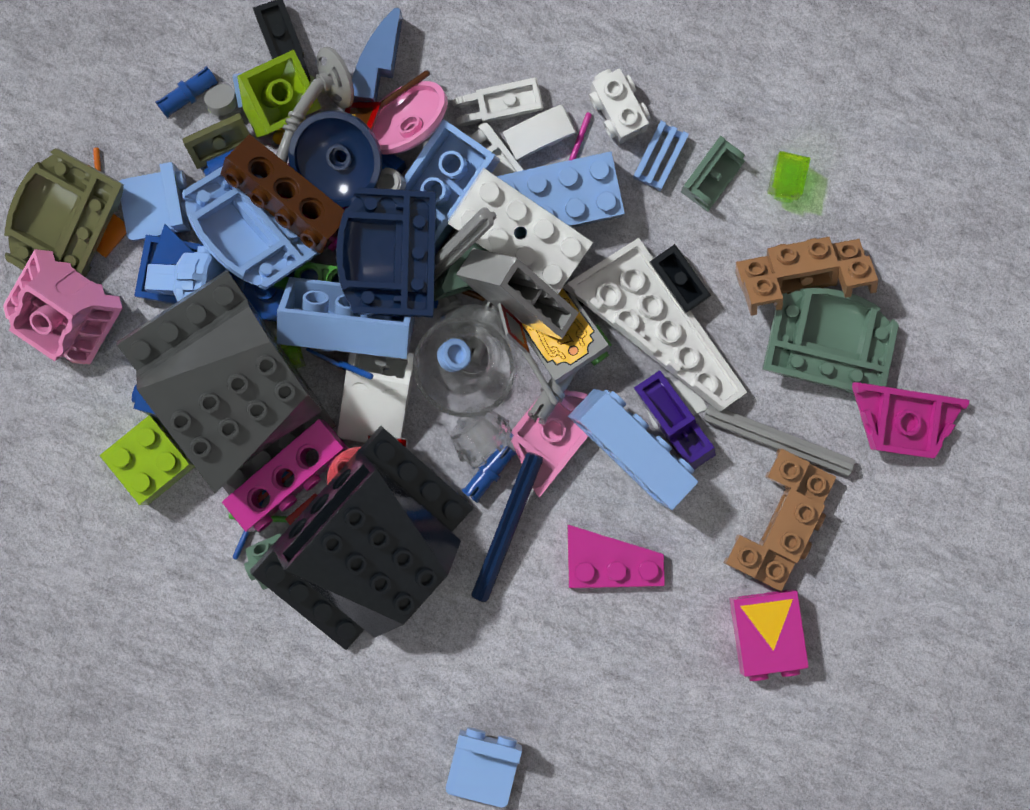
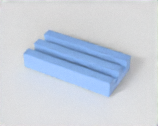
(672, 132)

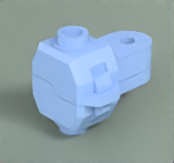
(186, 276)

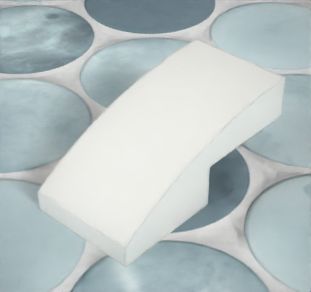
(539, 131)

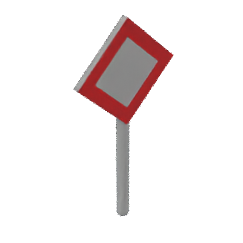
(515, 332)

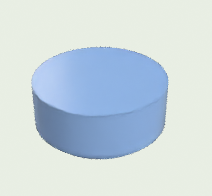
(454, 355)

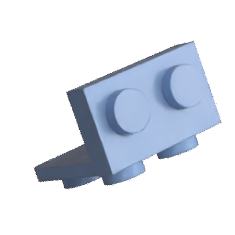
(155, 201)
(483, 767)

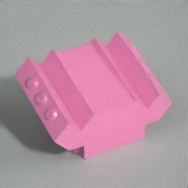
(60, 309)

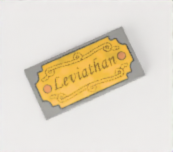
(576, 349)

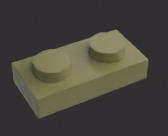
(216, 139)

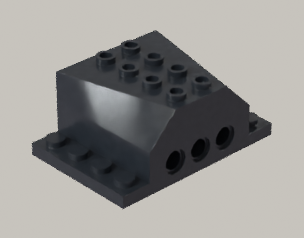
(367, 544)

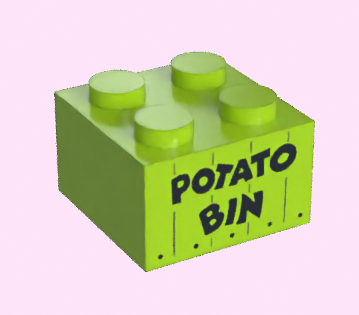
(147, 460)

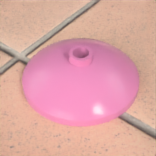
(410, 118)

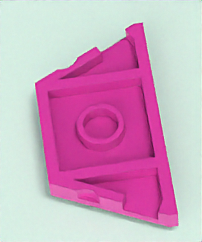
(906, 419)

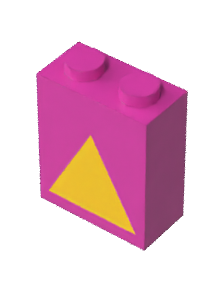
(769, 634)

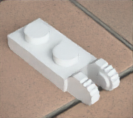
(501, 102)

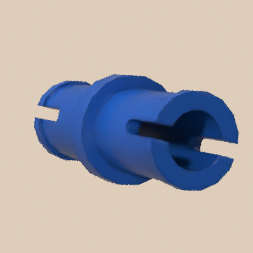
(186, 92)
(488, 473)

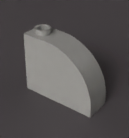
(519, 290)

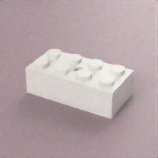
(550, 245)

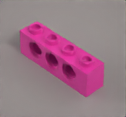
(244, 500)

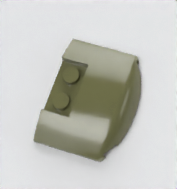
(61, 210)

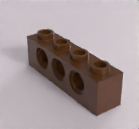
(279, 178)

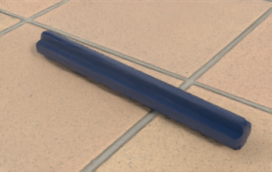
(507, 526)

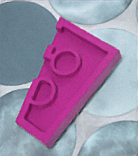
(608, 562)

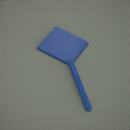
(342, 365)

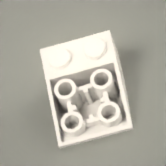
(375, 401)

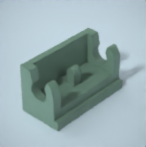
(713, 174)

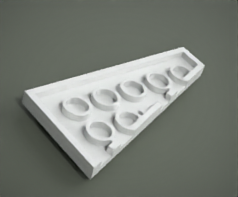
(641, 308)

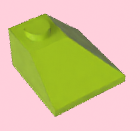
(273, 91)

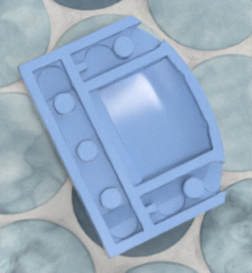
(241, 234)

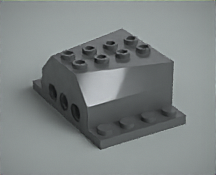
(221, 383)

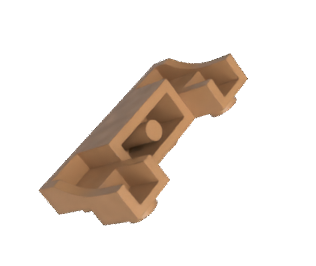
(803, 266)
(790, 525)

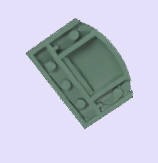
(830, 339)

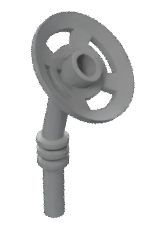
(332, 79)

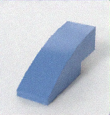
(377, 58)

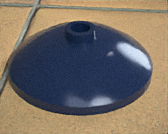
(316, 154)

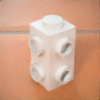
(615, 98)

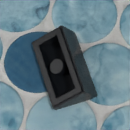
(680, 279)

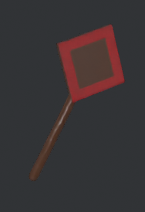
(369, 111)

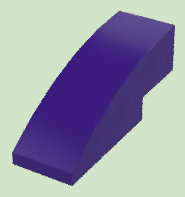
(675, 420)

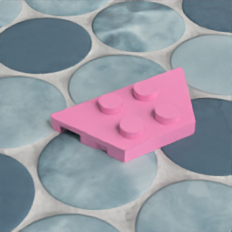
(553, 441)

